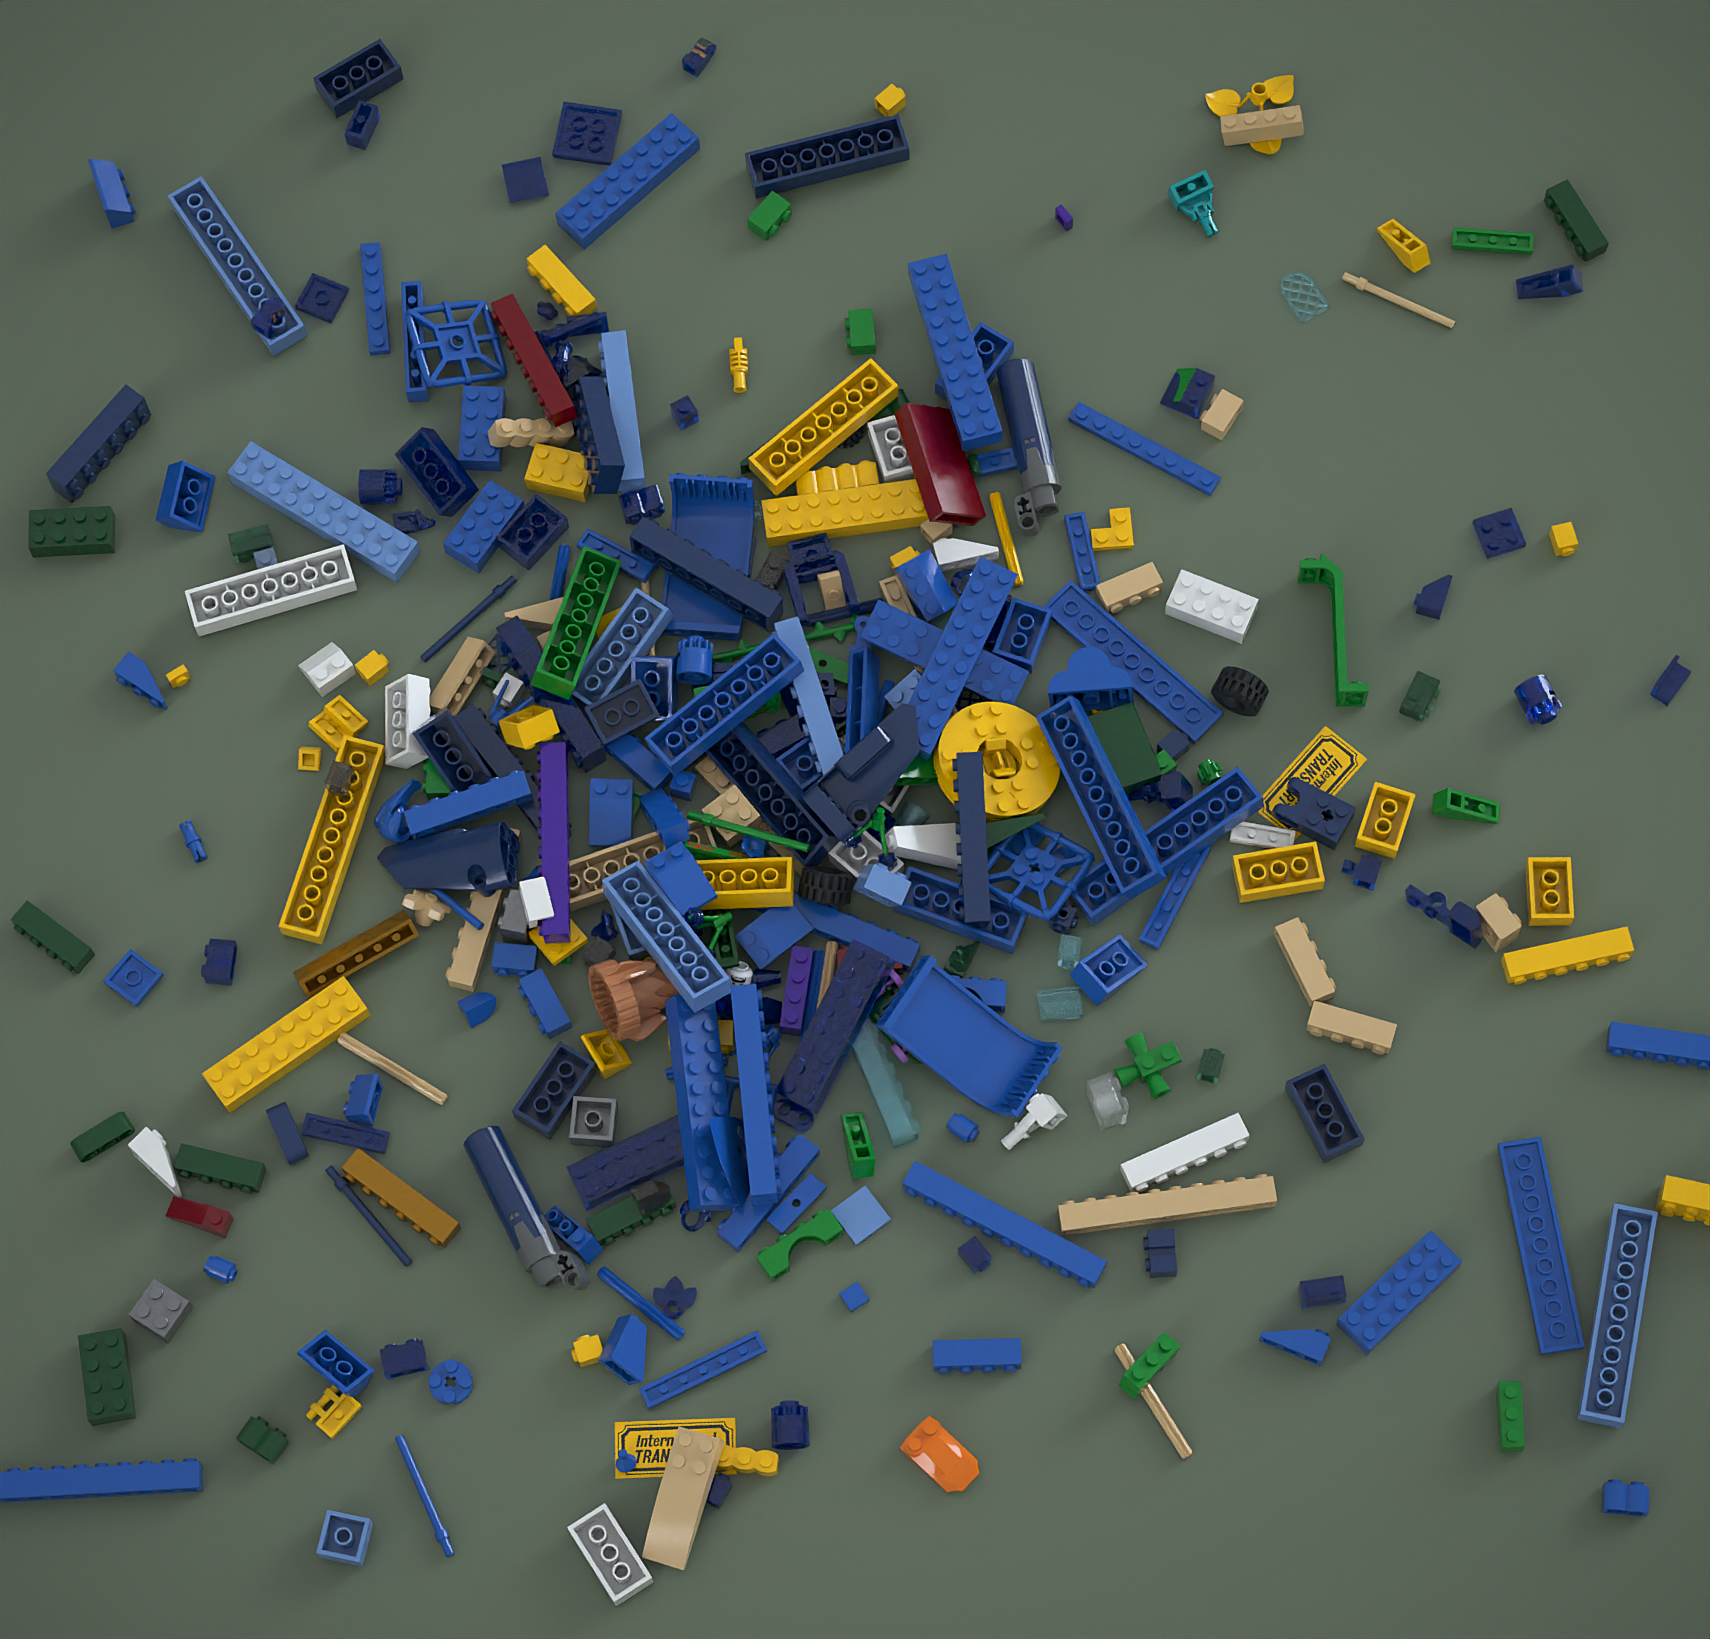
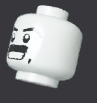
(740, 975)

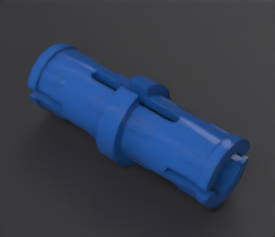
(193, 841)

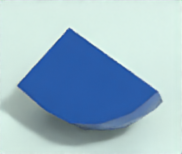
(477, 1007)

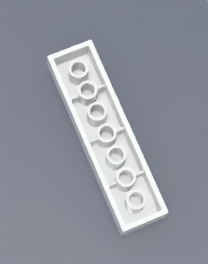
(270, 590)

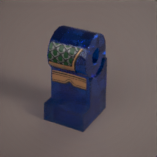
(698, 57)
(267, 316)

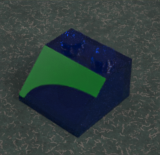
(1188, 391)

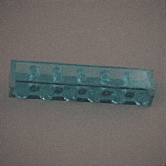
(883, 1086)

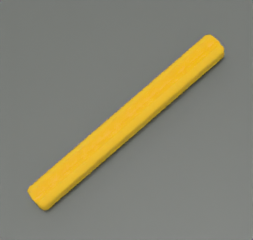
(1005, 536)

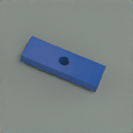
(805, 1193)

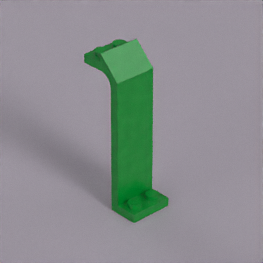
(1327, 573)

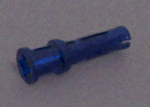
(563, 331)
(561, 355)

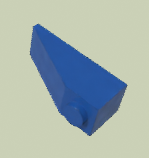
(1304, 1344)

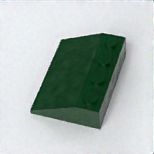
(1126, 746)

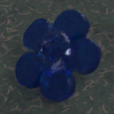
(547, 310)

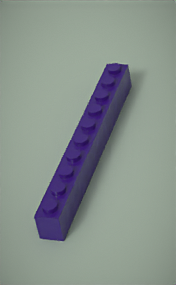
(555, 838)

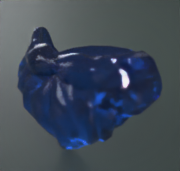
(956, 580)
(605, 928)
(704, 1216)

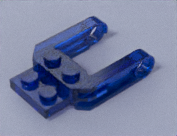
(808, 559)

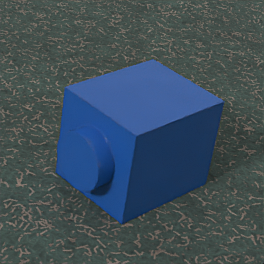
(683, 785)

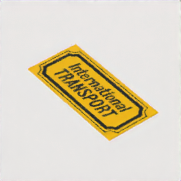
(1324, 764)
(652, 1442)

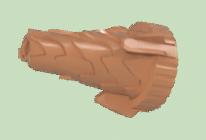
(630, 997)

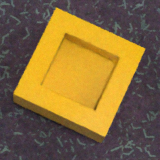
(178, 676)

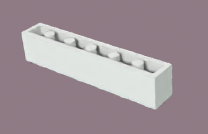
(1184, 1153)

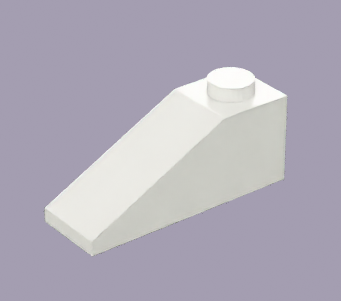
(959, 553)

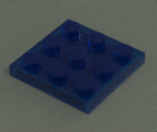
(587, 133)

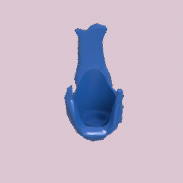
(391, 815)

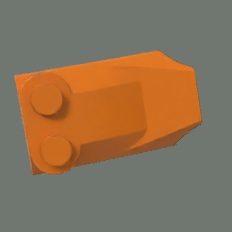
(940, 1456)

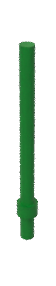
(710, 820)

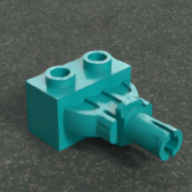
(1195, 200)

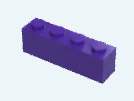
(796, 990)

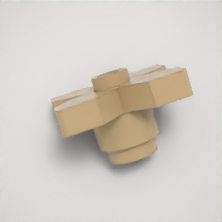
(426, 906)

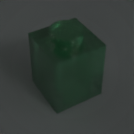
(1210, 1065)

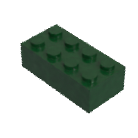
(71, 531)
(106, 1377)

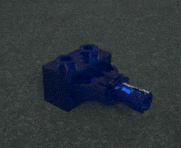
(1172, 790)

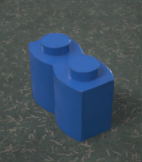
(1625, 1498)

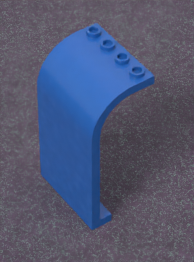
(720, 519)
(966, 1041)

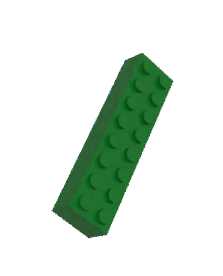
(576, 623)

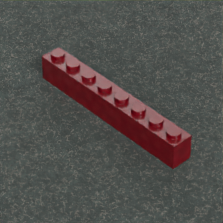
(533, 360)

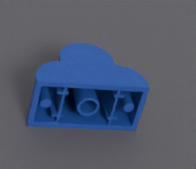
(1092, 682)

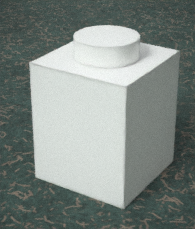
(513, 692)

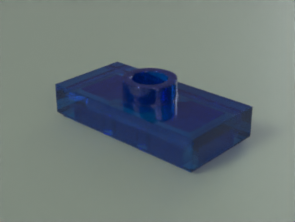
(595, 329)

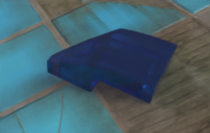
(412, 521)

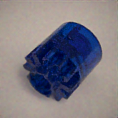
(379, 486)
(1538, 700)
(790, 1426)

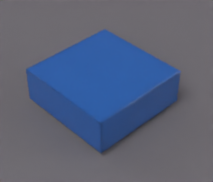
(854, 1297)

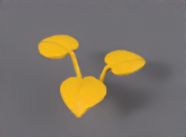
(1277, 89)

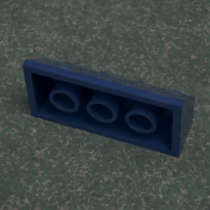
(452, 751)

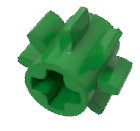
(1209, 771)

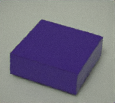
(1064, 217)

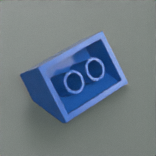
(112, 192)
(185, 497)
(926, 586)
(659, 680)
(337, 1364)

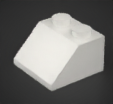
(327, 669)

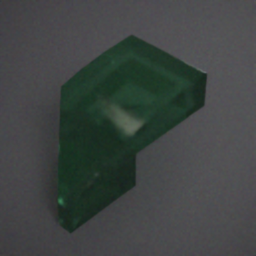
(961, 959)

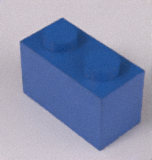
(514, 959)

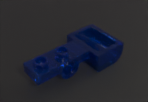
(1461, 919)

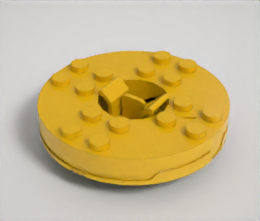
(1015, 753)

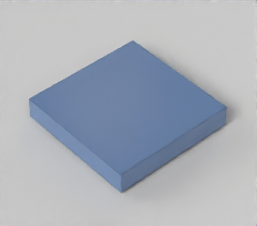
(860, 1215)

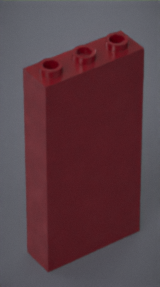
(939, 465)

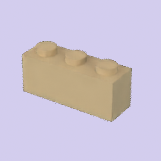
(1129, 588)

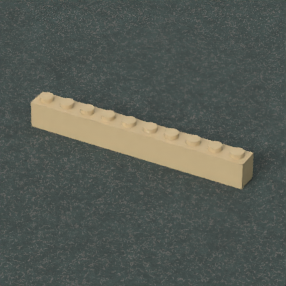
(1167, 1205)

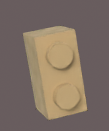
(1221, 414)

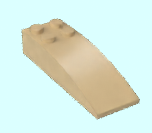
(682, 1497)

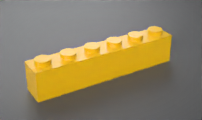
(1567, 955)

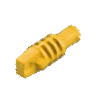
(738, 365)

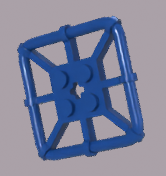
(449, 353)
(1038, 881)

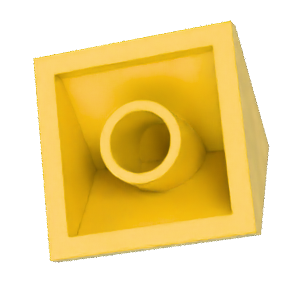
(606, 1053)

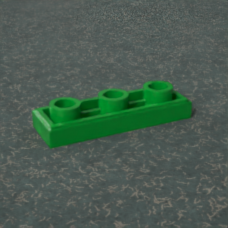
(833, 665)

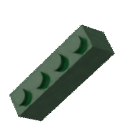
(1576, 221)
(53, 937)
(219, 1168)
(623, 1219)

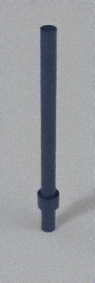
(498, 592)
(343, 1185)

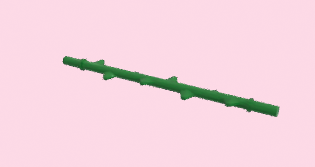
(819, 632)

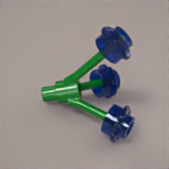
(880, 827)
(695, 917)

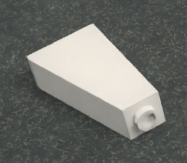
(925, 843)

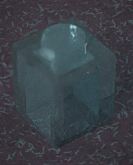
(1069, 951)

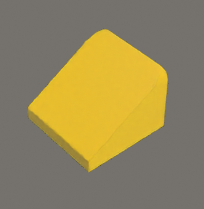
(309, 758)

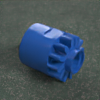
(694, 660)

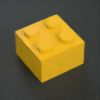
(529, 726)

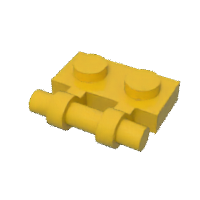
(337, 1415)

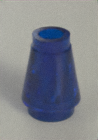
(765, 978)

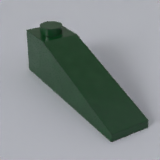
(1004, 828)
(725, 945)

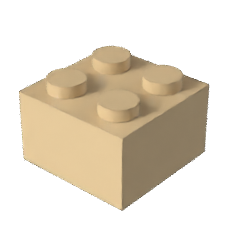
(734, 808)
(1497, 922)

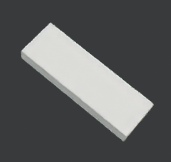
(1262, 836)

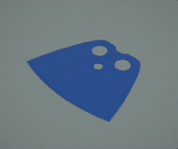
(733, 1164)

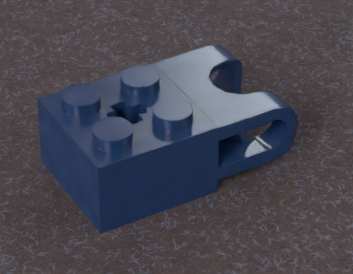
(1311, 810)

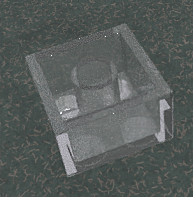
(1106, 1101)

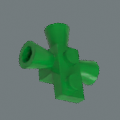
(1148, 1065)

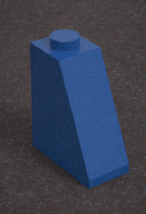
(626, 1349)

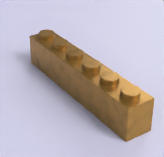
(356, 953)
(401, 1198)

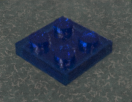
(1499, 533)

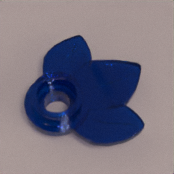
(674, 1296)

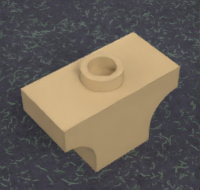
(831, 589)

